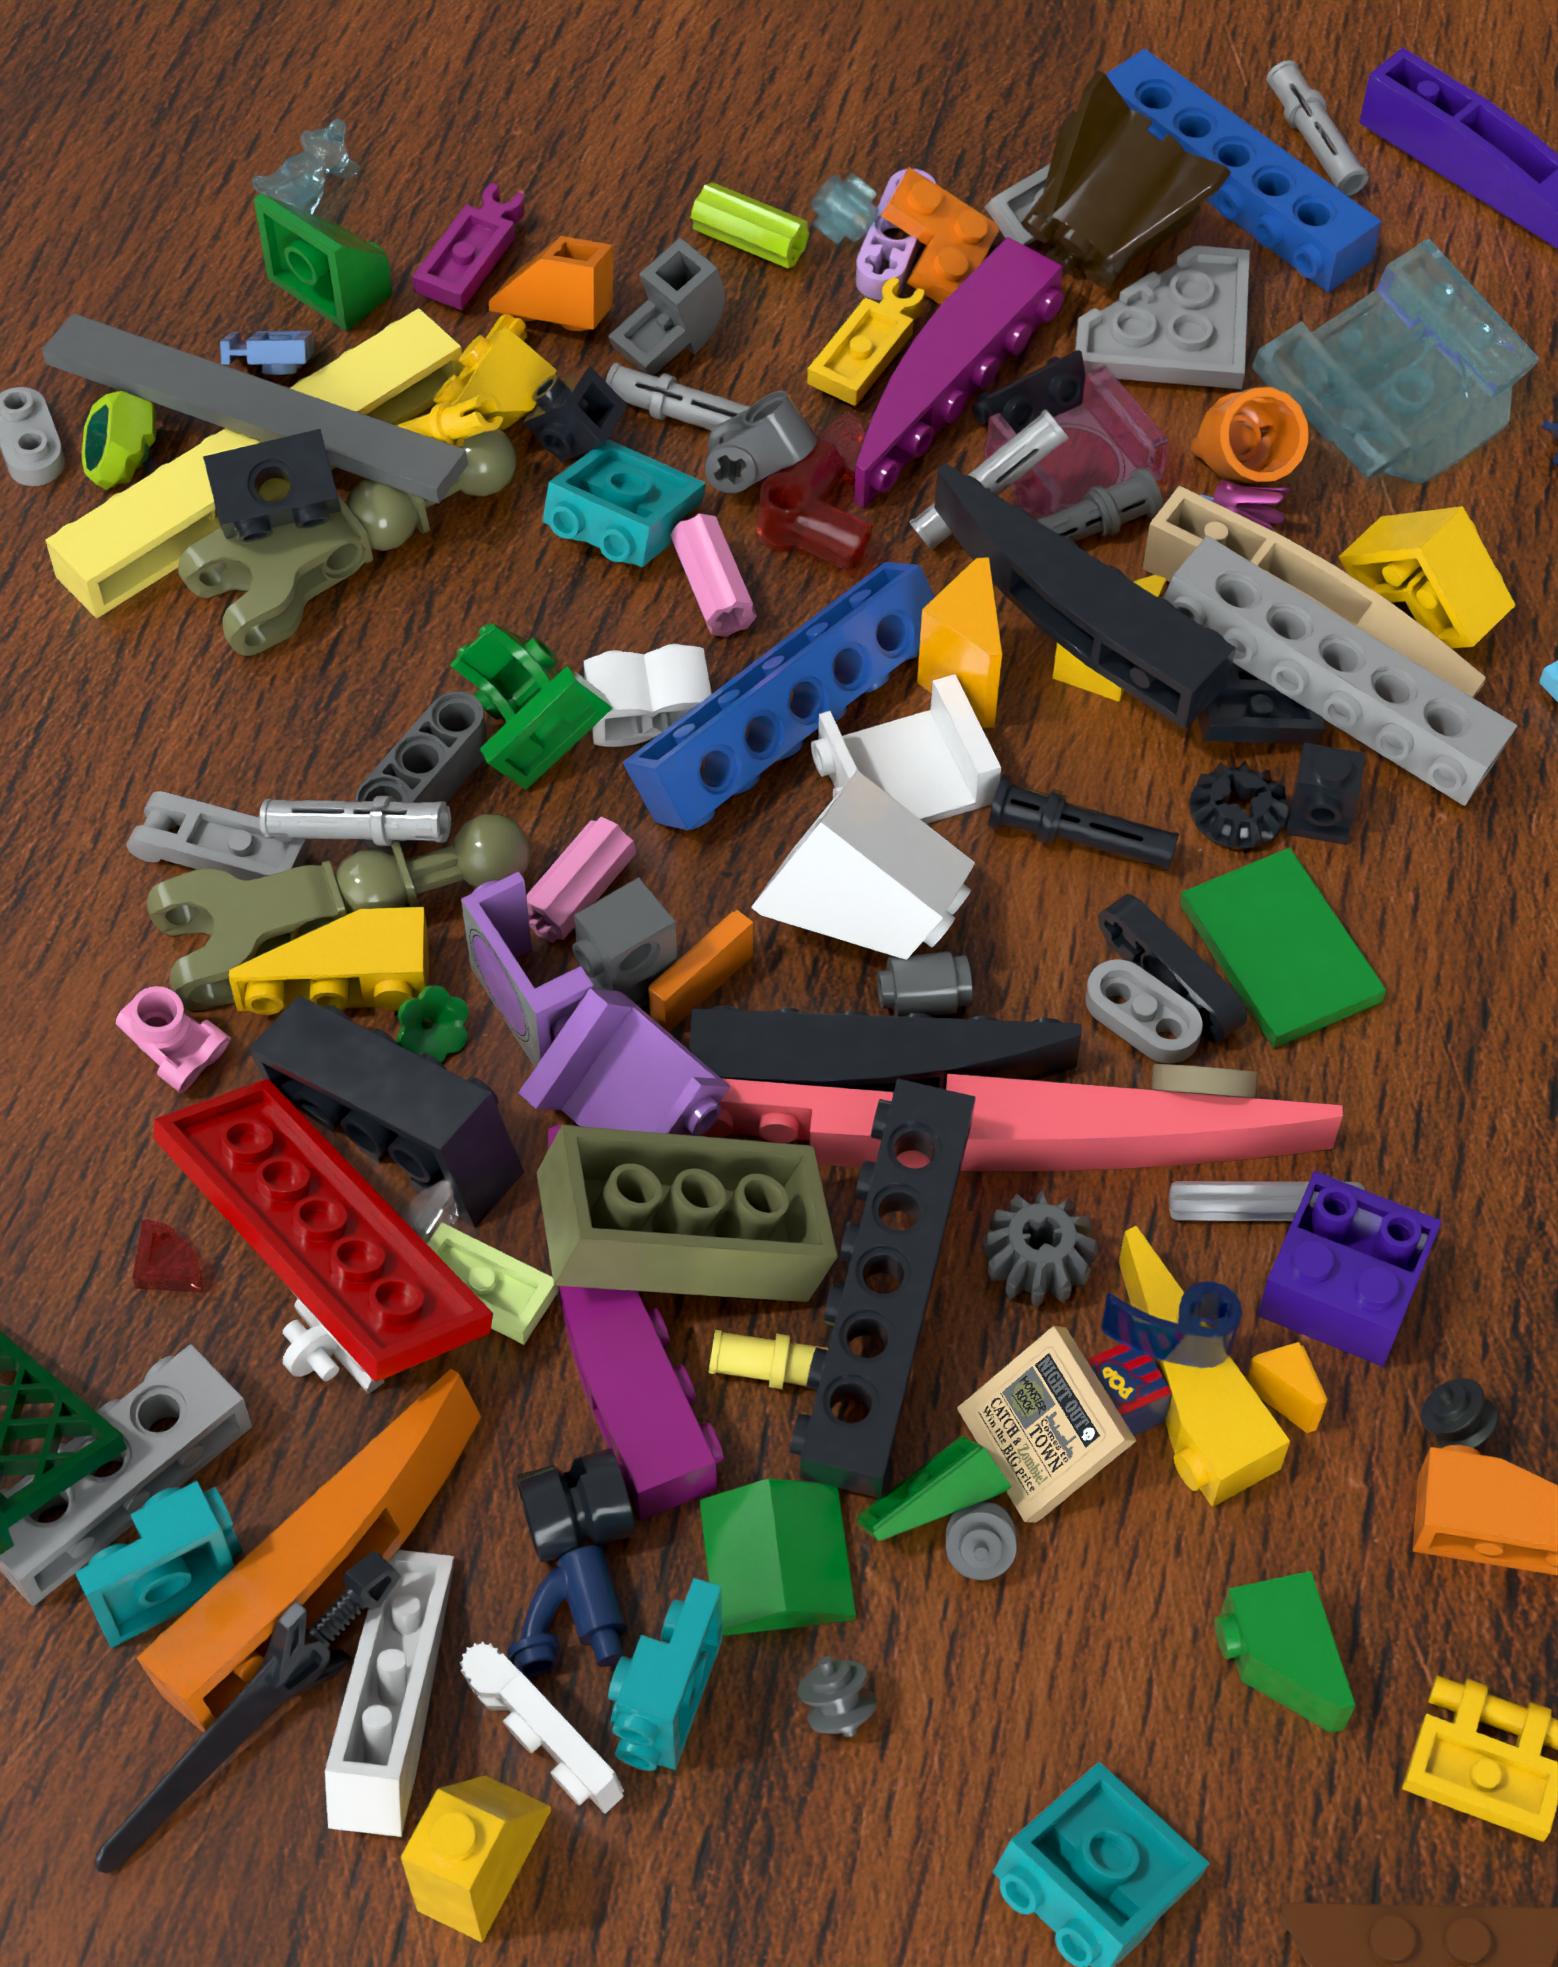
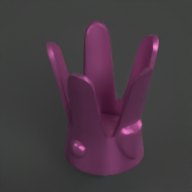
(1247, 502)

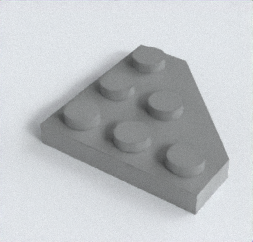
(1175, 324)

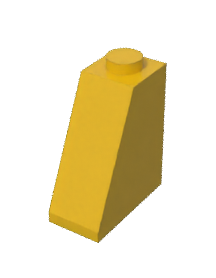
(471, 1852)

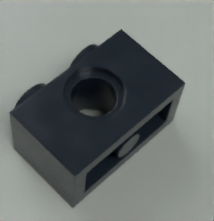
(240, 472)

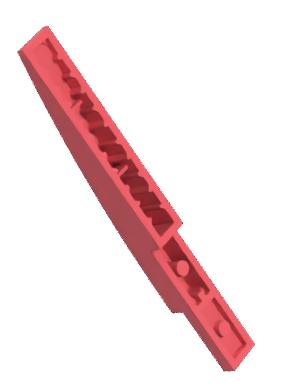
(1040, 1124)

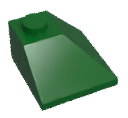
(322, 262)

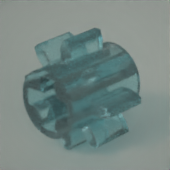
(844, 208)

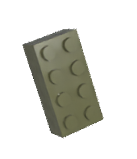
(684, 1214)

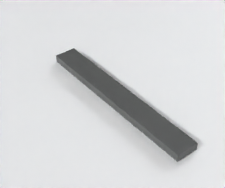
(254, 406)

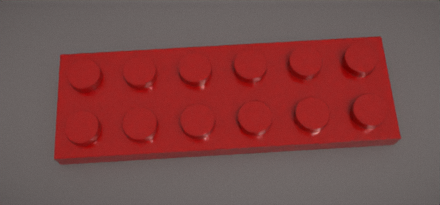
(323, 1229)

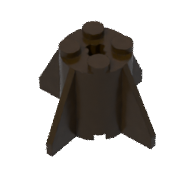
(1115, 187)

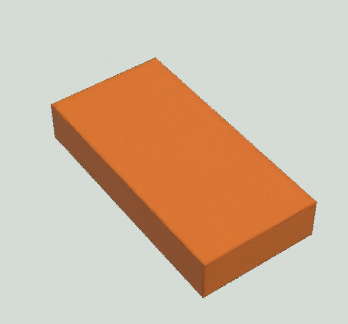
(701, 970)

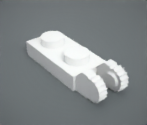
(538, 1724)

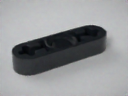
(1152, 945)

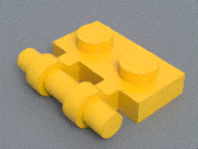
(1481, 1773)

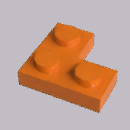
(950, 229)

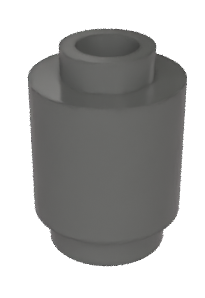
(925, 984)

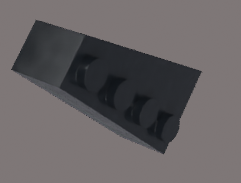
(392, 1103)

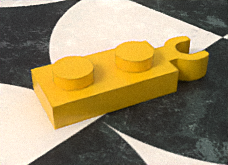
(866, 344)

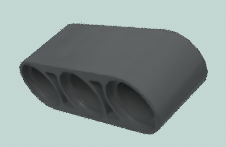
(434, 751)

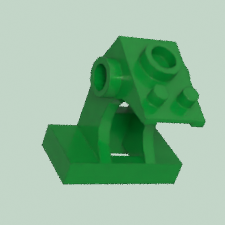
(541, 708)

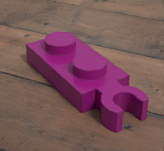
(469, 249)

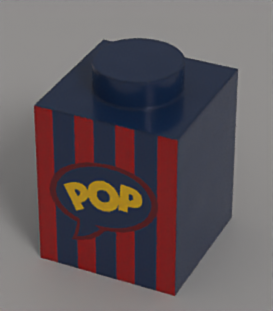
(1133, 1386)

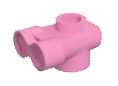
(172, 1037)

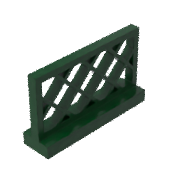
(70, 1418)

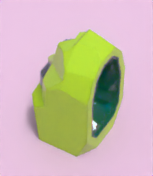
(117, 438)

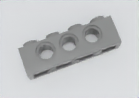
(99, 1508)

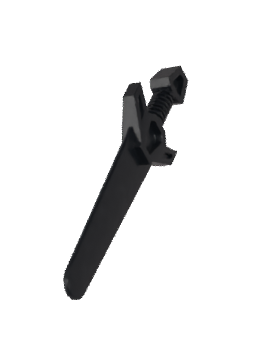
(292, 1664)

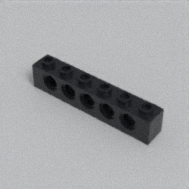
(860, 1452)

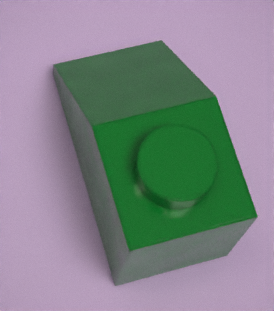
(1286, 1648)

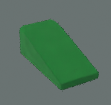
(945, 1484)

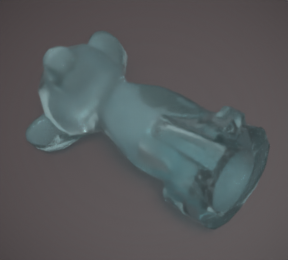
(303, 176)

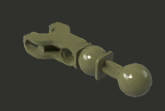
(302, 562)
(277, 908)

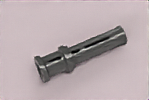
(1108, 508)

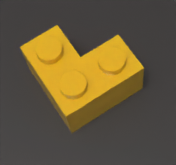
(1436, 568)

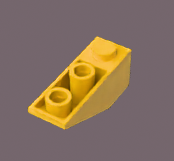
(350, 963)

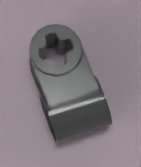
(757, 442)

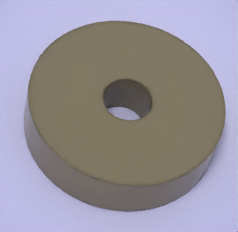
(1204, 1080)

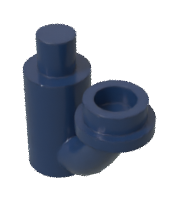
(588, 1585)

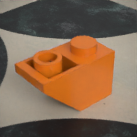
(561, 285)

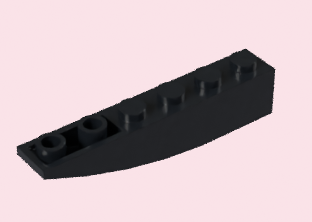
(1088, 605)
(874, 1051)

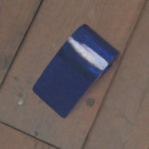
(1186, 1339)

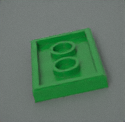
(1282, 947)

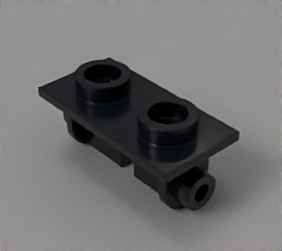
(1052, 387)

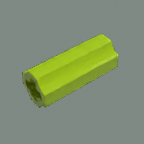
(750, 225)

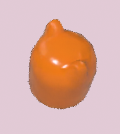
(1252, 436)

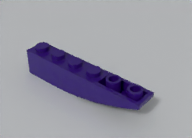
(1464, 140)

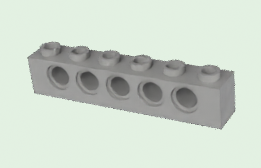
(1341, 671)

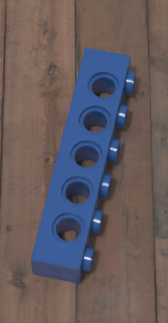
(1267, 189)
(669, 765)

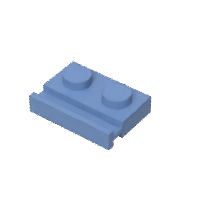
(276, 350)

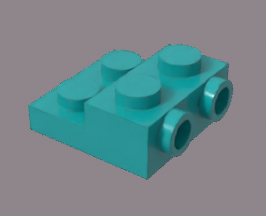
(620, 503)
(177, 1560)
(665, 1682)
(1097, 1869)

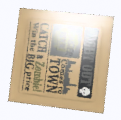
(1046, 1423)

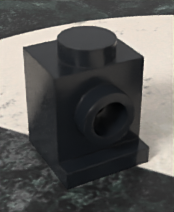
(1325, 793)

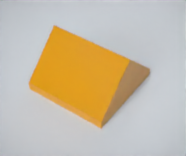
(964, 639)

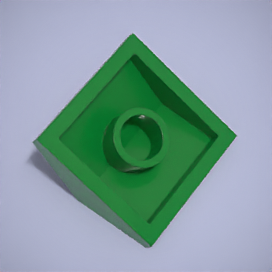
(778, 1555)

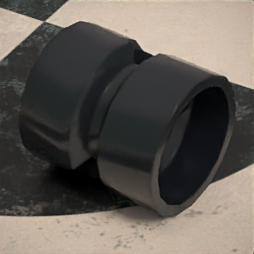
(576, 1505)

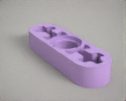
(877, 246)

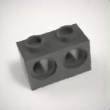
(626, 941)

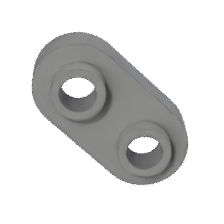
(29, 437)
(1148, 1011)

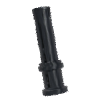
(1054, 817)

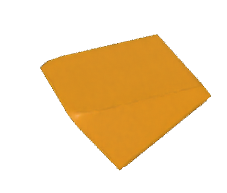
(1289, 1385)

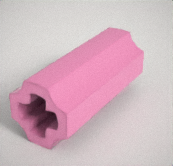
(713, 575)
(578, 878)

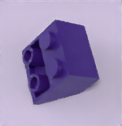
(1348, 1268)

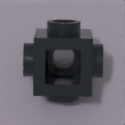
(574, 413)

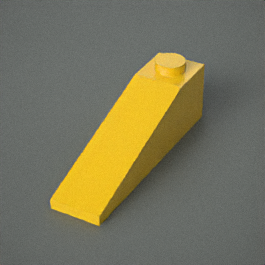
(1214, 1417)

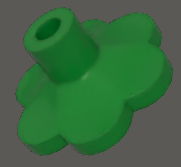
(433, 1023)

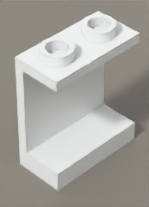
(926, 762)

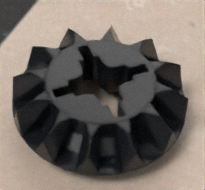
(1230, 824)

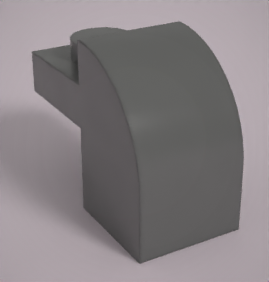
(680, 310)

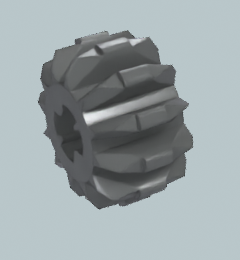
(1039, 1248)

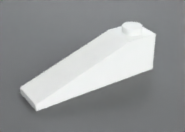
(388, 1700)

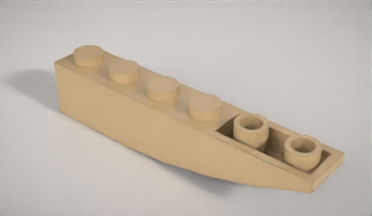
(1190, 518)

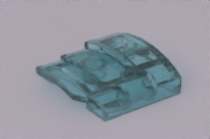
(1406, 371)

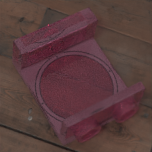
(1104, 445)

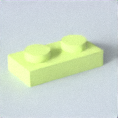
(505, 1285)

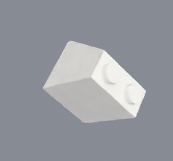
(869, 875)

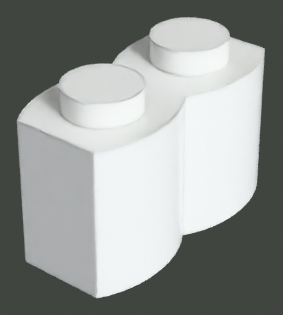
(646, 691)

